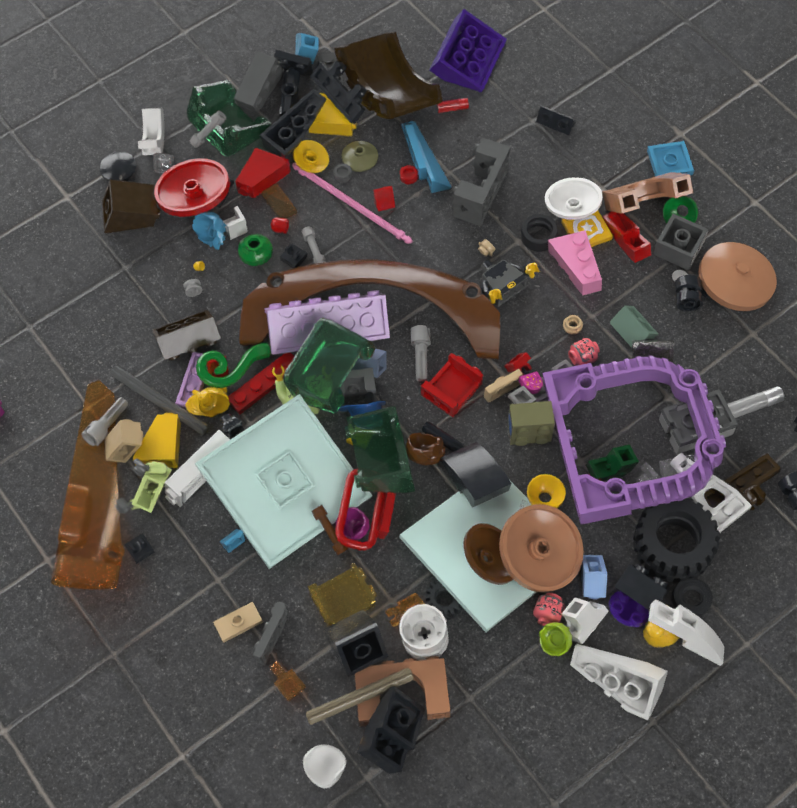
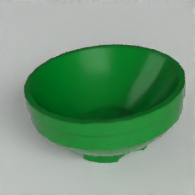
(672, 205)
(257, 255)

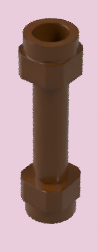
(320, 514)

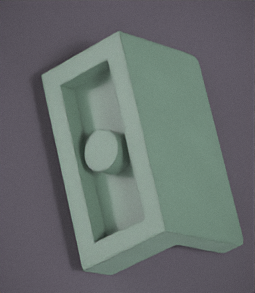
(632, 325)

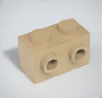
(123, 441)

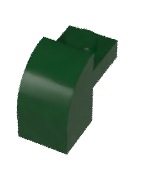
(615, 465)

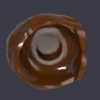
(425, 448)

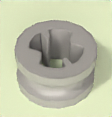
(192, 287)

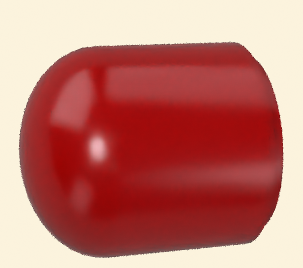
(280, 225)

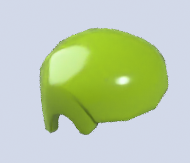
(555, 639)

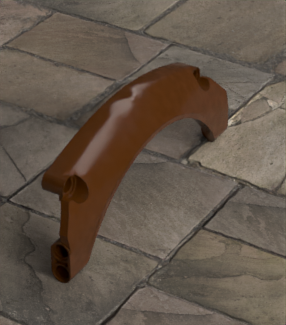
(473, 315)

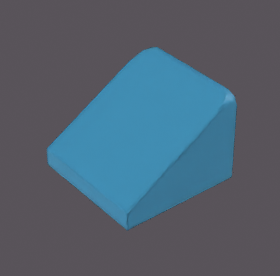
(233, 540)

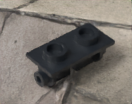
(555, 120)

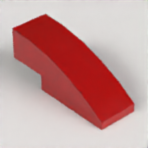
(628, 236)

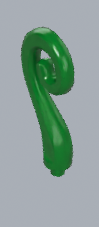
(253, 354)

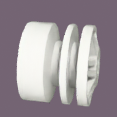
(419, 621)

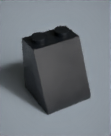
(356, 642)

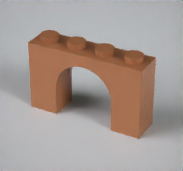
(628, 196)
(427, 673)

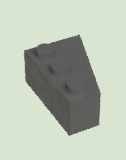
(259, 82)

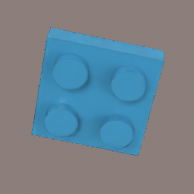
(670, 158)

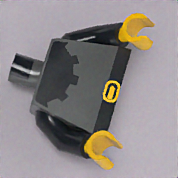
(504, 280)

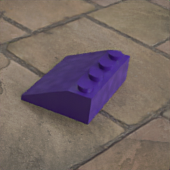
(468, 52)

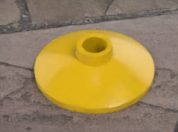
(315, 152)

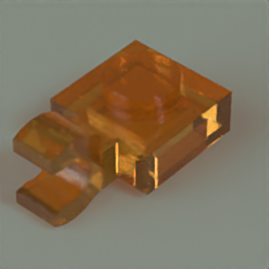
(403, 606)
(287, 683)

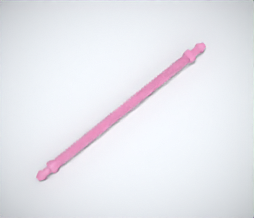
(358, 207)

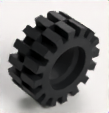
(447, 611)

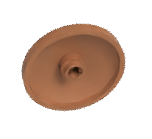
(737, 276)
(541, 548)

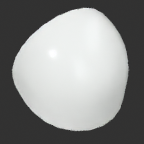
(324, 765)

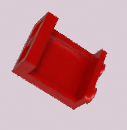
(452, 385)

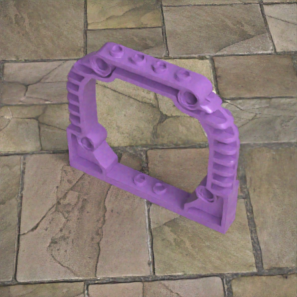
(594, 497)

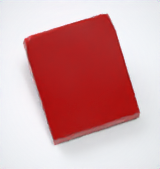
(384, 198)

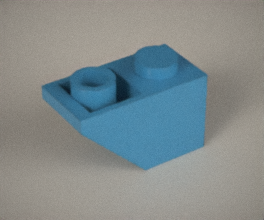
(306, 46)

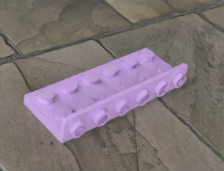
(359, 313)

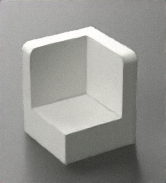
(236, 225)

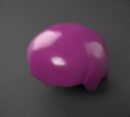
(356, 524)

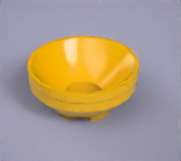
(546, 484)

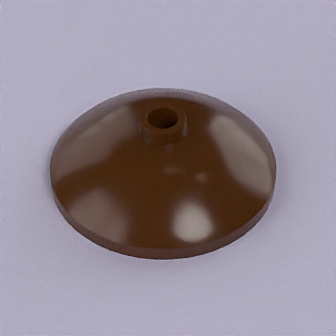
(483, 553)

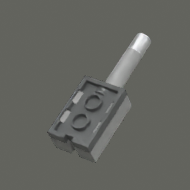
(679, 423)

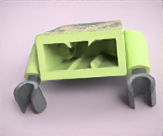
(150, 486)

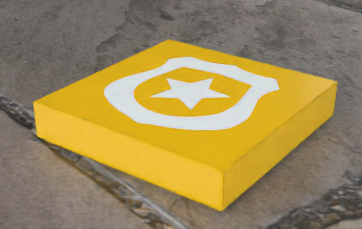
(594, 225)

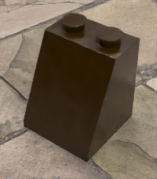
(128, 206)

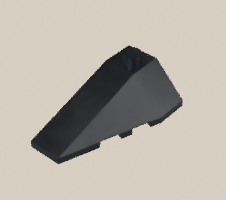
(291, 128)

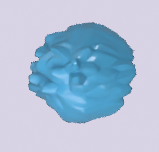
(209, 229)

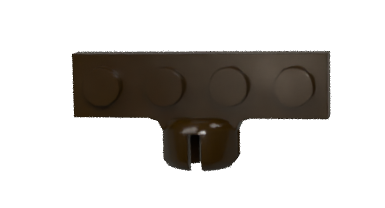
(747, 482)

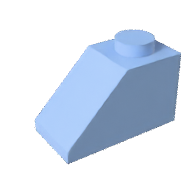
(593, 576)

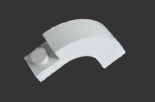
(152, 131)

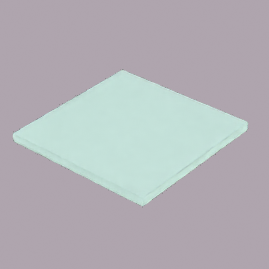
(277, 476)
(439, 546)

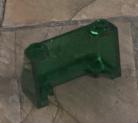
(238, 128)
(325, 363)
(380, 452)

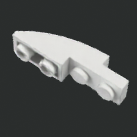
(692, 629)

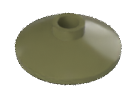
(360, 161)

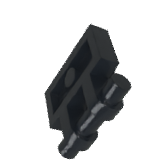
(290, 60)

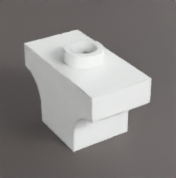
(583, 618)

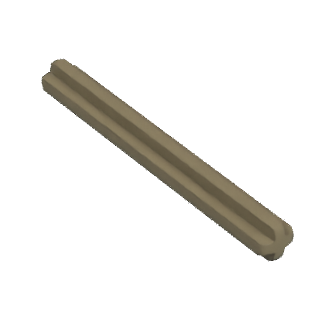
(359, 696)

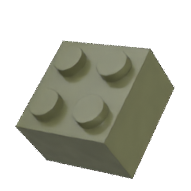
(530, 423)

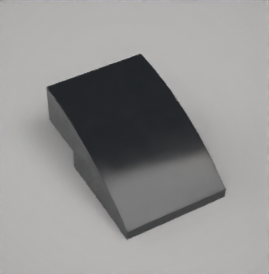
(476, 474)
(392, 731)

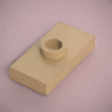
(502, 385)
(238, 622)

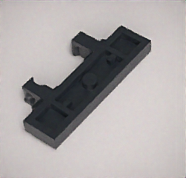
(345, 100)

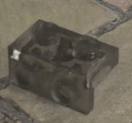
(654, 348)

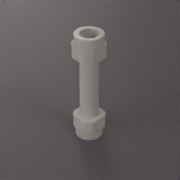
(216, 120)
(309, 236)

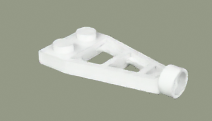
(728, 510)

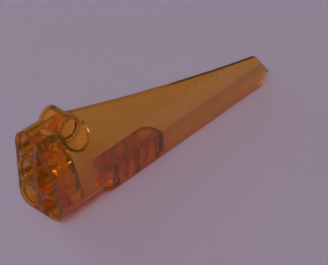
(89, 518)

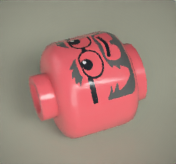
(583, 352)
(548, 608)

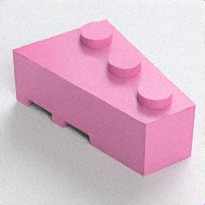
(578, 261)

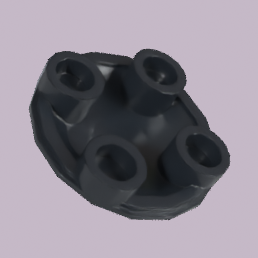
(118, 166)

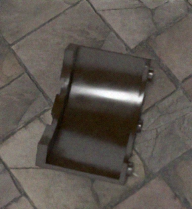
(387, 75)

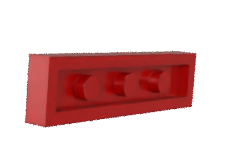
(259, 385)

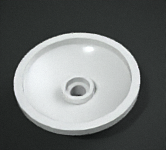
(573, 198)

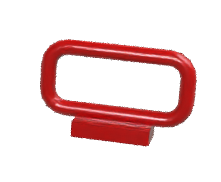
(380, 521)

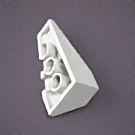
(627, 680)

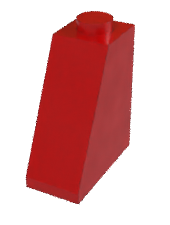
(261, 172)

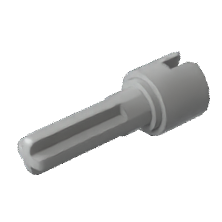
(420, 341)
(98, 430)

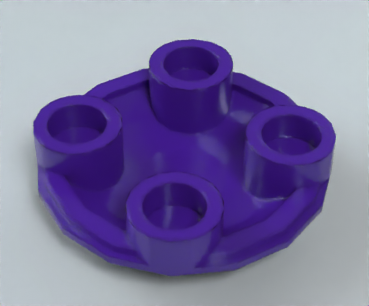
(628, 610)

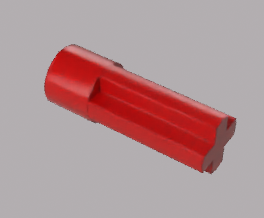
(453, 105)

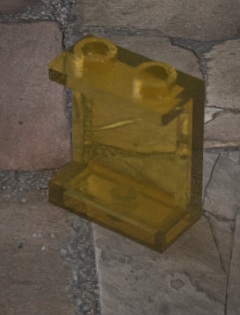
(343, 595)

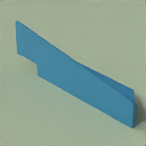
(424, 159)

